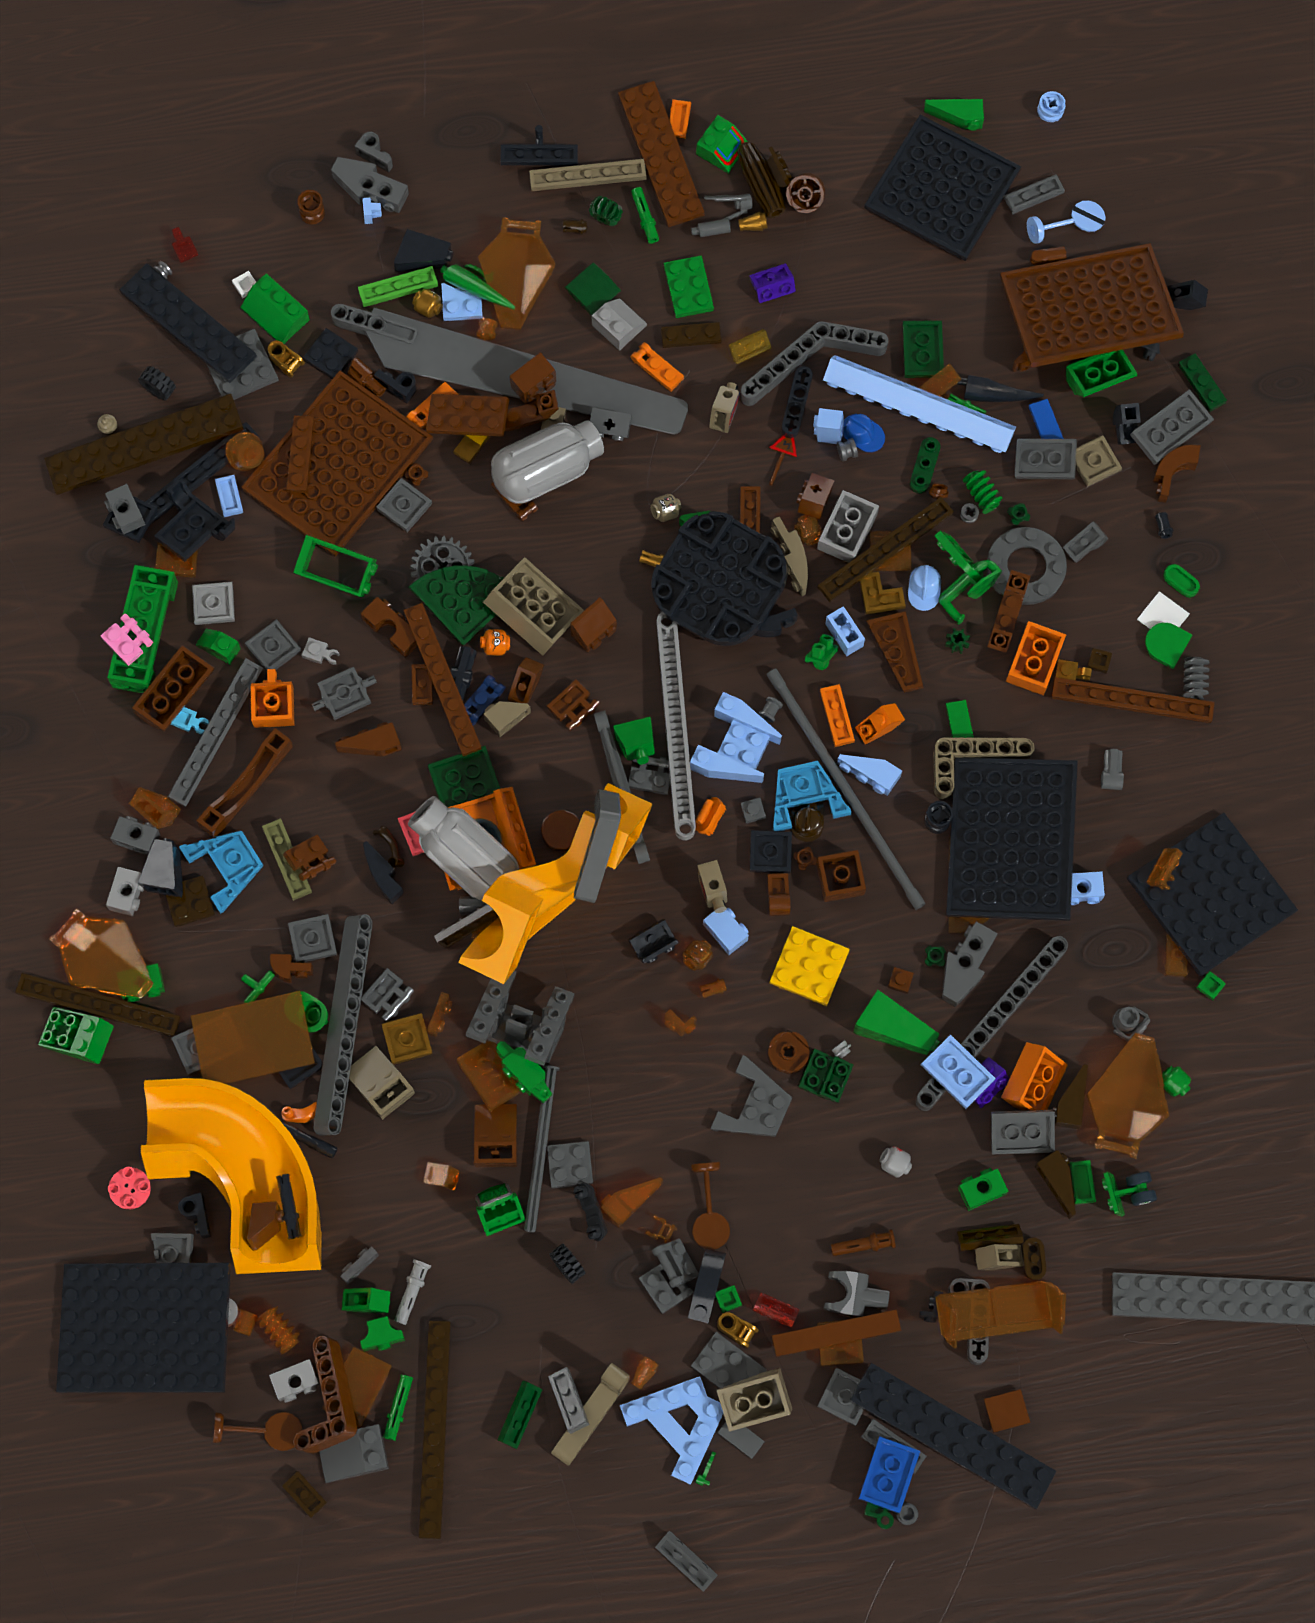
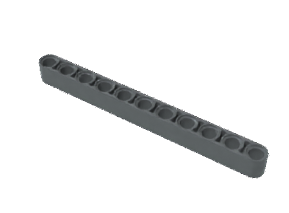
(1000, 1016)
(342, 1025)

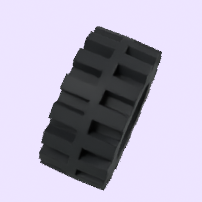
(157, 383)

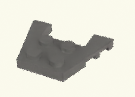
(763, 1108)

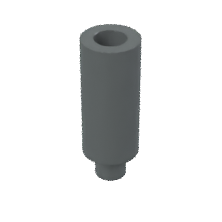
(712, 228)

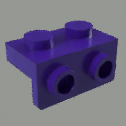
(997, 1085)

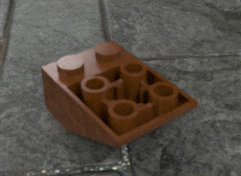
(495, 1136)

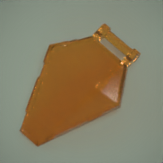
(517, 269)
(102, 955)
(1129, 1097)

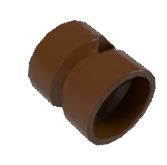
(311, 207)

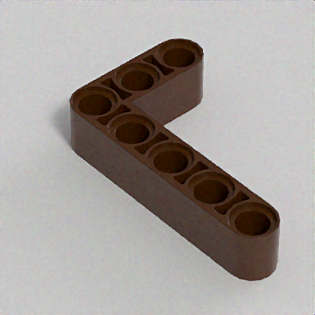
(332, 1399)

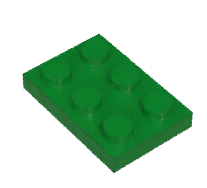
(688, 286)

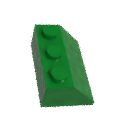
(274, 309)
(1099, 372)

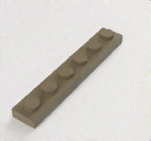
(587, 175)

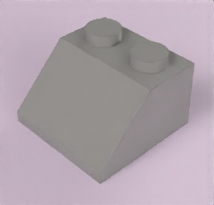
(617, 323)

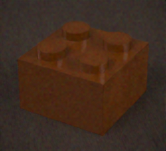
(533, 378)
(841, 876)

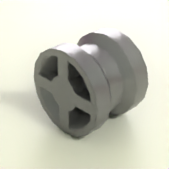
(847, 449)

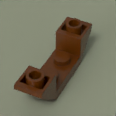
(533, 412)
(1008, 611)

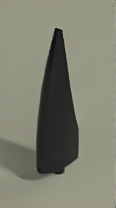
(987, 390)

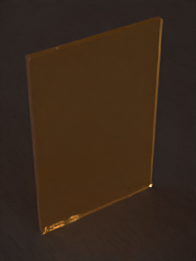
(253, 1039)

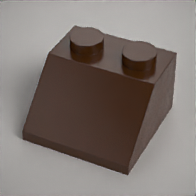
(593, 625)

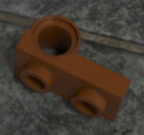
(778, 894)

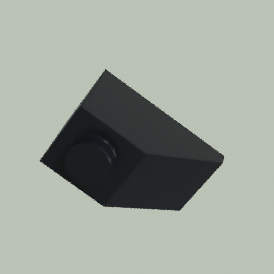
(1188, 295)

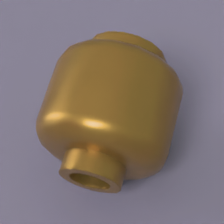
(427, 303)

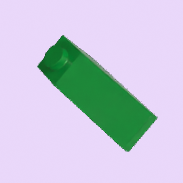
(958, 112)

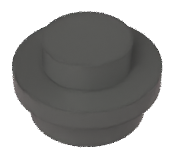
(908, 1514)

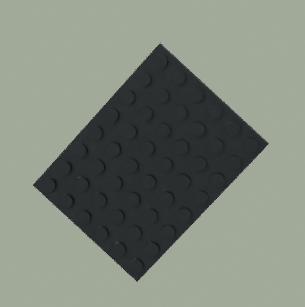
(1012, 839)
(144, 1328)

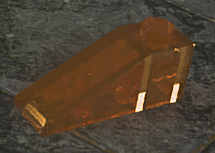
(625, 1202)

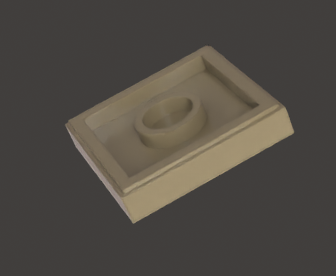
(1096, 461)

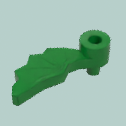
(476, 270)
(701, 1479)

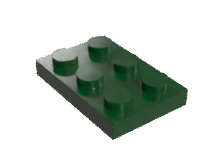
(922, 348)

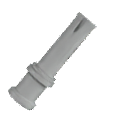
(414, 1281)

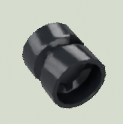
(938, 817)

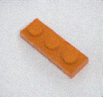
(837, 715)

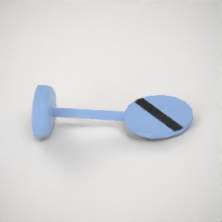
(1085, 215)

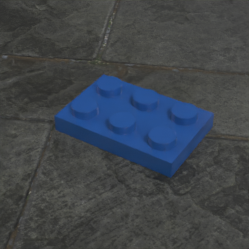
(889, 1474)

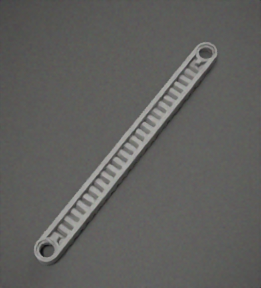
(676, 728)

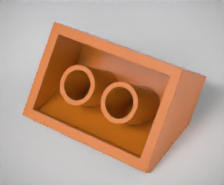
(1034, 1078)

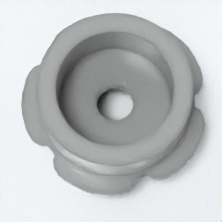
(842, 1049)

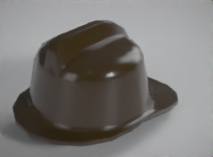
(808, 821)

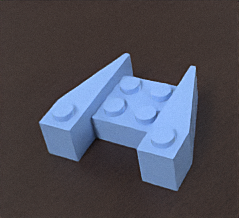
(741, 746)

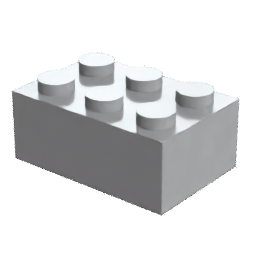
(848, 527)

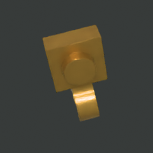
(1070, 671)

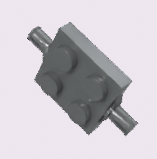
(344, 693)

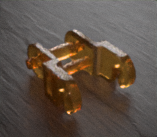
(671, 1228)

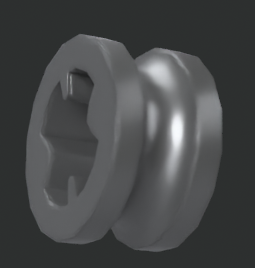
(163, 269)
(968, 519)

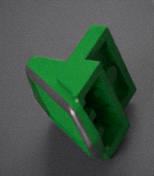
(498, 1208)

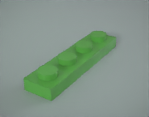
(397, 286)

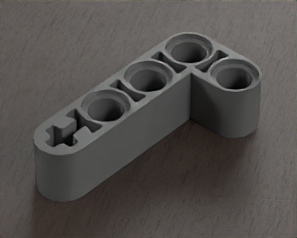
(969, 1284)

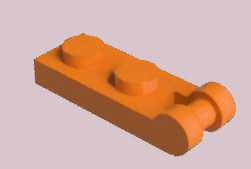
(657, 367)
(423, 408)

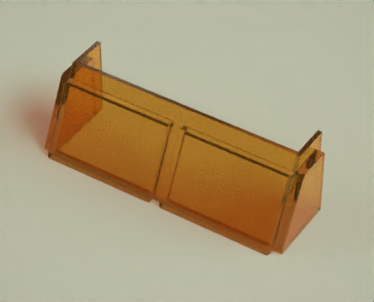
(1000, 1311)

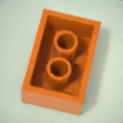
(1036, 658)

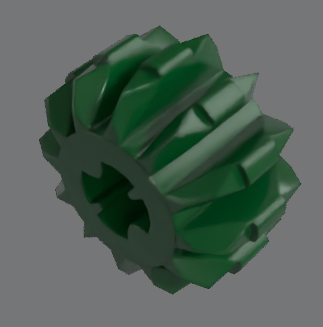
(605, 211)

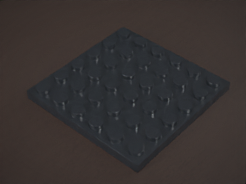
(942, 187)
(1217, 898)

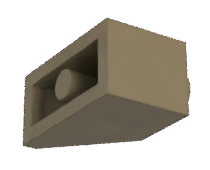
(505, 715)
(999, 1257)

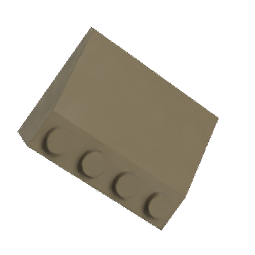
(533, 606)

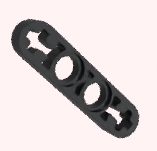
(799, 402)

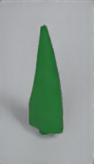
(472, 284)

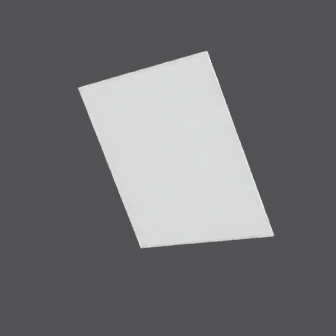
(1162, 611)

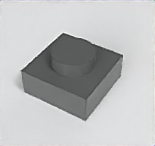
(753, 810)

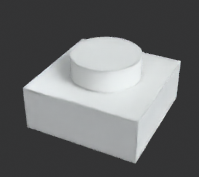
(244, 283)

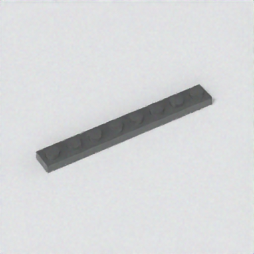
(214, 732)

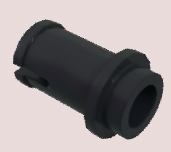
(1165, 530)

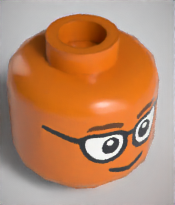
(495, 642)

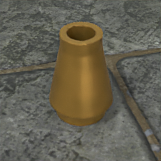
(754, 222)

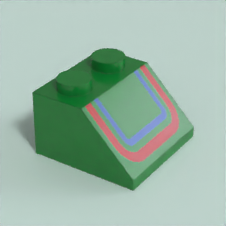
(721, 144)

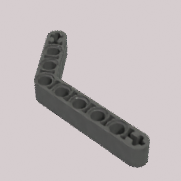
(803, 354)

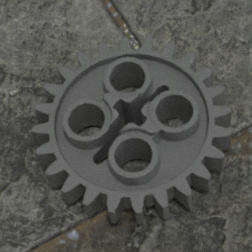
(456, 556)

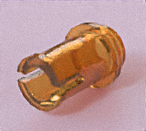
(715, 988)

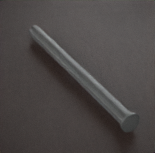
(540, 1152)

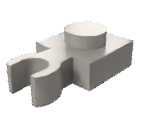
(317, 651)

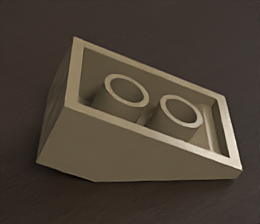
(755, 1400)

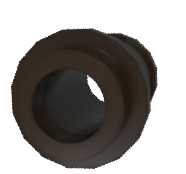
(575, 226)

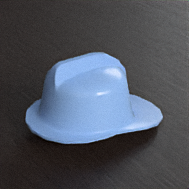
(924, 587)

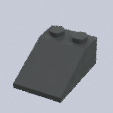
(355, 1456)

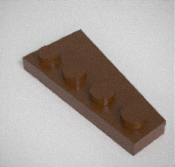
(897, 646)

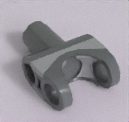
(857, 1295)

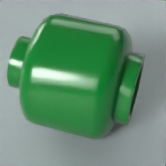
(1176, 1081)

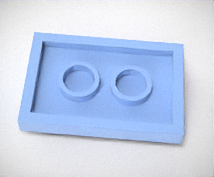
(958, 1071)

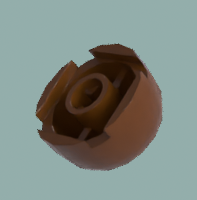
(805, 192)

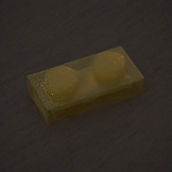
(749, 346)

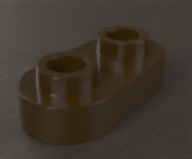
(1034, 1259)

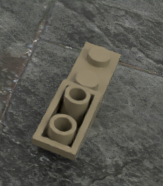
(795, 557)

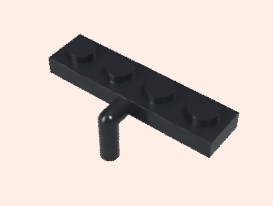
(539, 153)

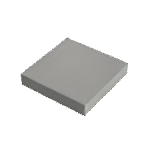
(213, 603)

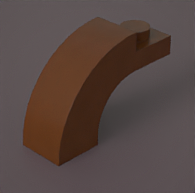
(1179, 459)

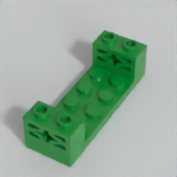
(147, 604)

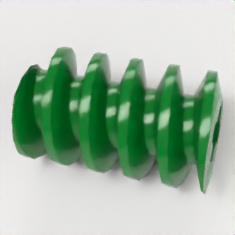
(982, 491)

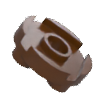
(788, 1040)

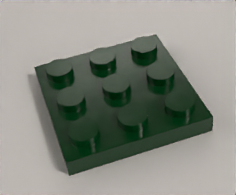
(464, 777)

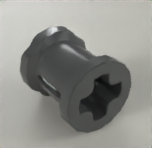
(770, 709)

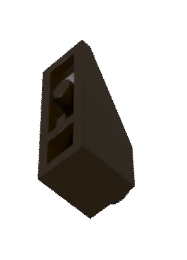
(1070, 1107)
(1057, 1176)

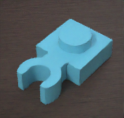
(186, 720)

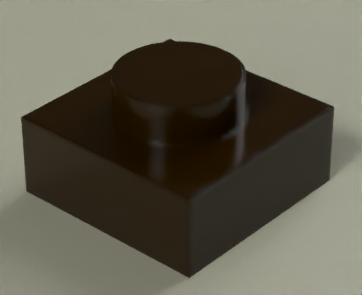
(1099, 660)

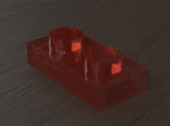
(776, 1309)

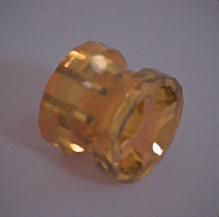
(487, 329)

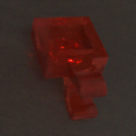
(183, 246)

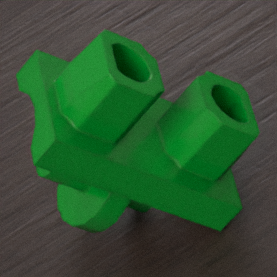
(822, 652)

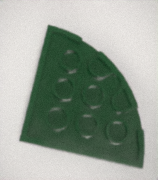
(457, 598)

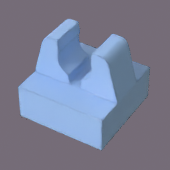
(371, 210)

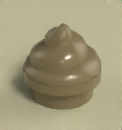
(107, 424)

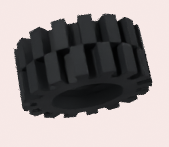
(567, 1263)

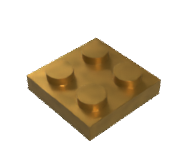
(407, 1039)

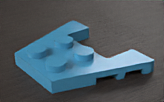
(803, 786)
(233, 859)

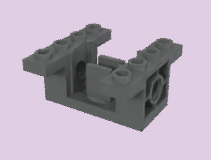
(518, 1026)

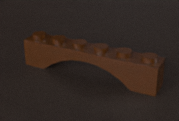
(266, 759)

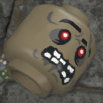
(665, 507)

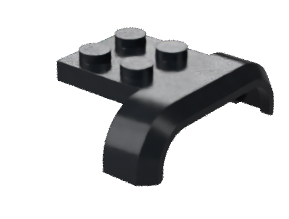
(193, 523)

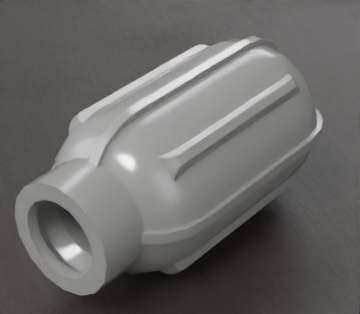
(545, 460)
(461, 846)

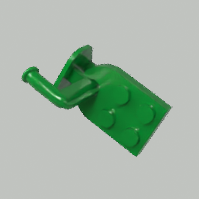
(972, 575)

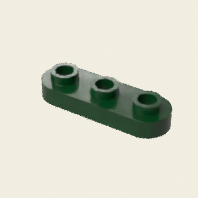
(925, 472)

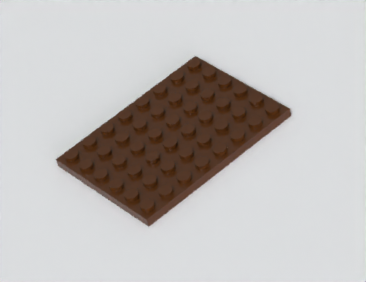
(1091, 305)
(355, 461)

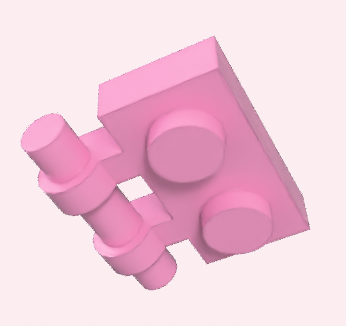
(122, 644)

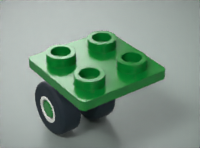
(1138, 1181)

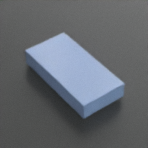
(229, 495)

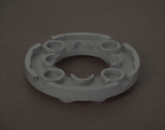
(1042, 543)

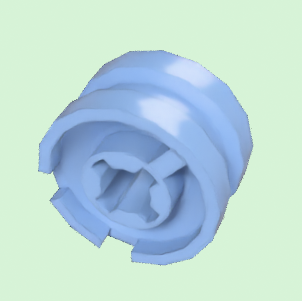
(1054, 113)

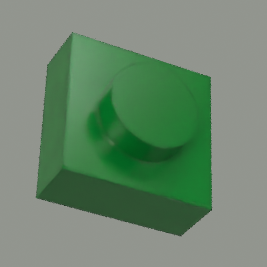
(1211, 985)
(728, 1299)

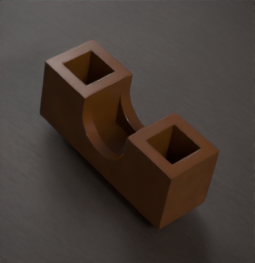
(380, 614)

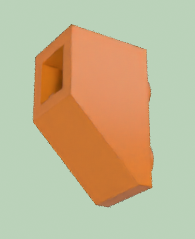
(880, 723)

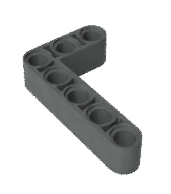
(601, 841)

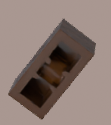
(815, 495)

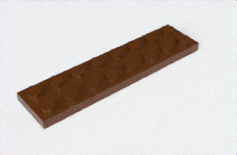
(661, 154)

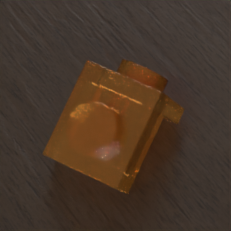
(673, 1022)

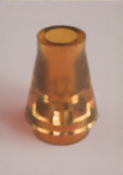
(645, 1371)

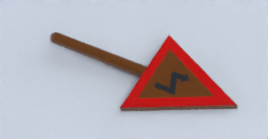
(784, 446)

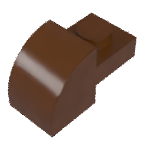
(285, 968)

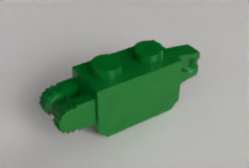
(527, 1074)

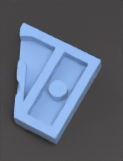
(460, 304)

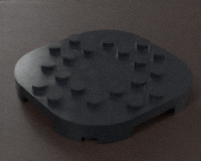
(719, 579)

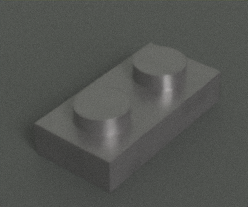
(351, 1270)

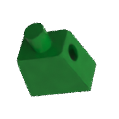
(635, 739)

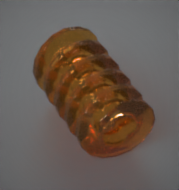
(278, 1329)

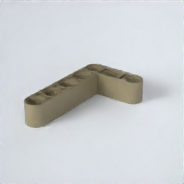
(973, 745)
(611, 1386)

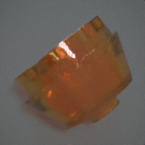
(245, 451)

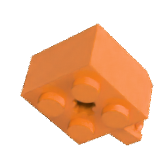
(272, 691)

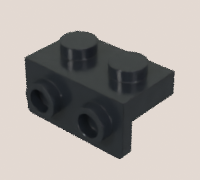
(653, 941)

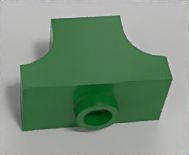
(381, 1335)

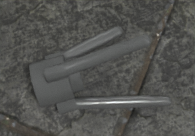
(741, 202)

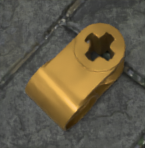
(287, 360)
(738, 1329)

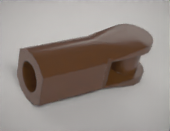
(1048, 256)

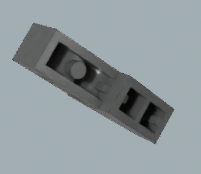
(355, 174)
(961, 980)

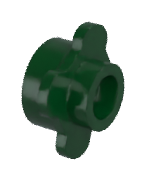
(1020, 508)
(939, 951)

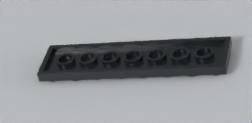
(188, 323)

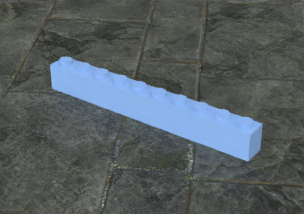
(919, 403)

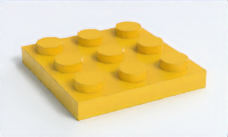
(809, 966)

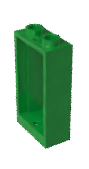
(305, 557)

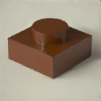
(900, 980)

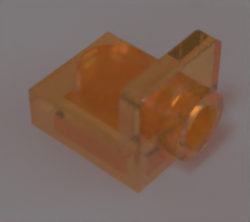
(441, 1175)

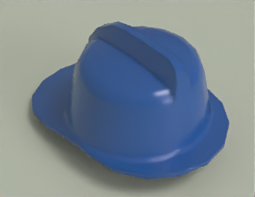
(865, 432)

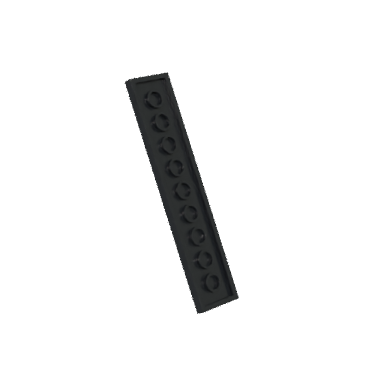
(953, 1435)

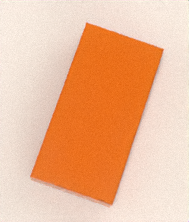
(680, 117)

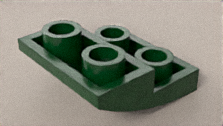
(592, 288)
(825, 1075)

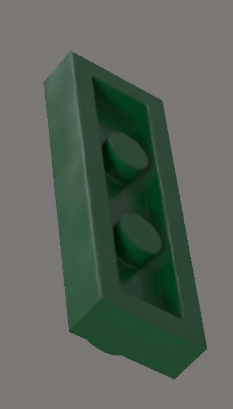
(1202, 382)
(519, 1414)

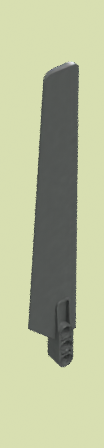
(486, 366)

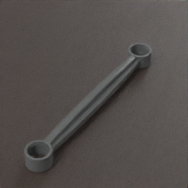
(617, 773)

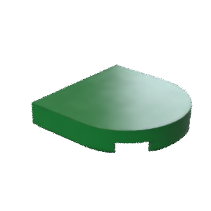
(1166, 643)

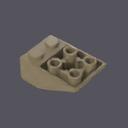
(380, 1082)

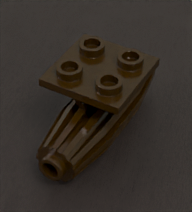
(765, 177)

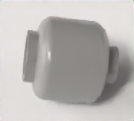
(895, 1161)

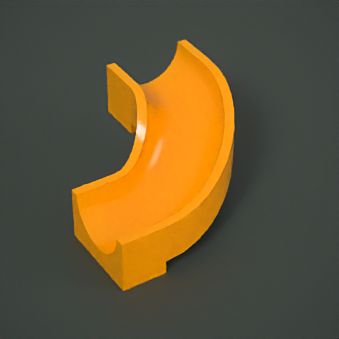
(538, 894)
(241, 1150)

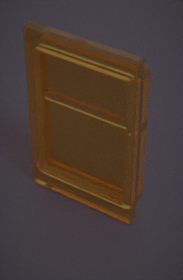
(365, 1379)

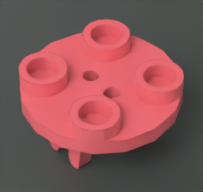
(122, 1195)

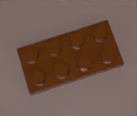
(467, 415)

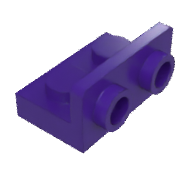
(773, 283)

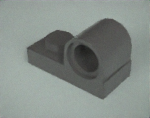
(372, 153)
(1088, 539)

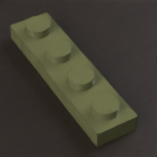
(279, 843)

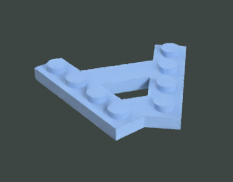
(656, 1408)

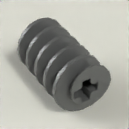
(1194, 678)

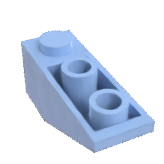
(875, 772)

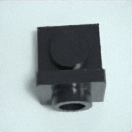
(931, 1316)

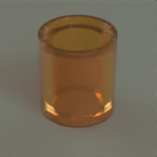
(245, 1322)

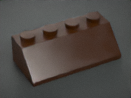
(172, 689)

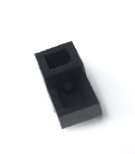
(1126, 419)

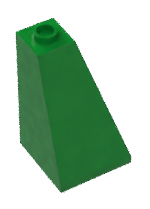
(894, 1025)

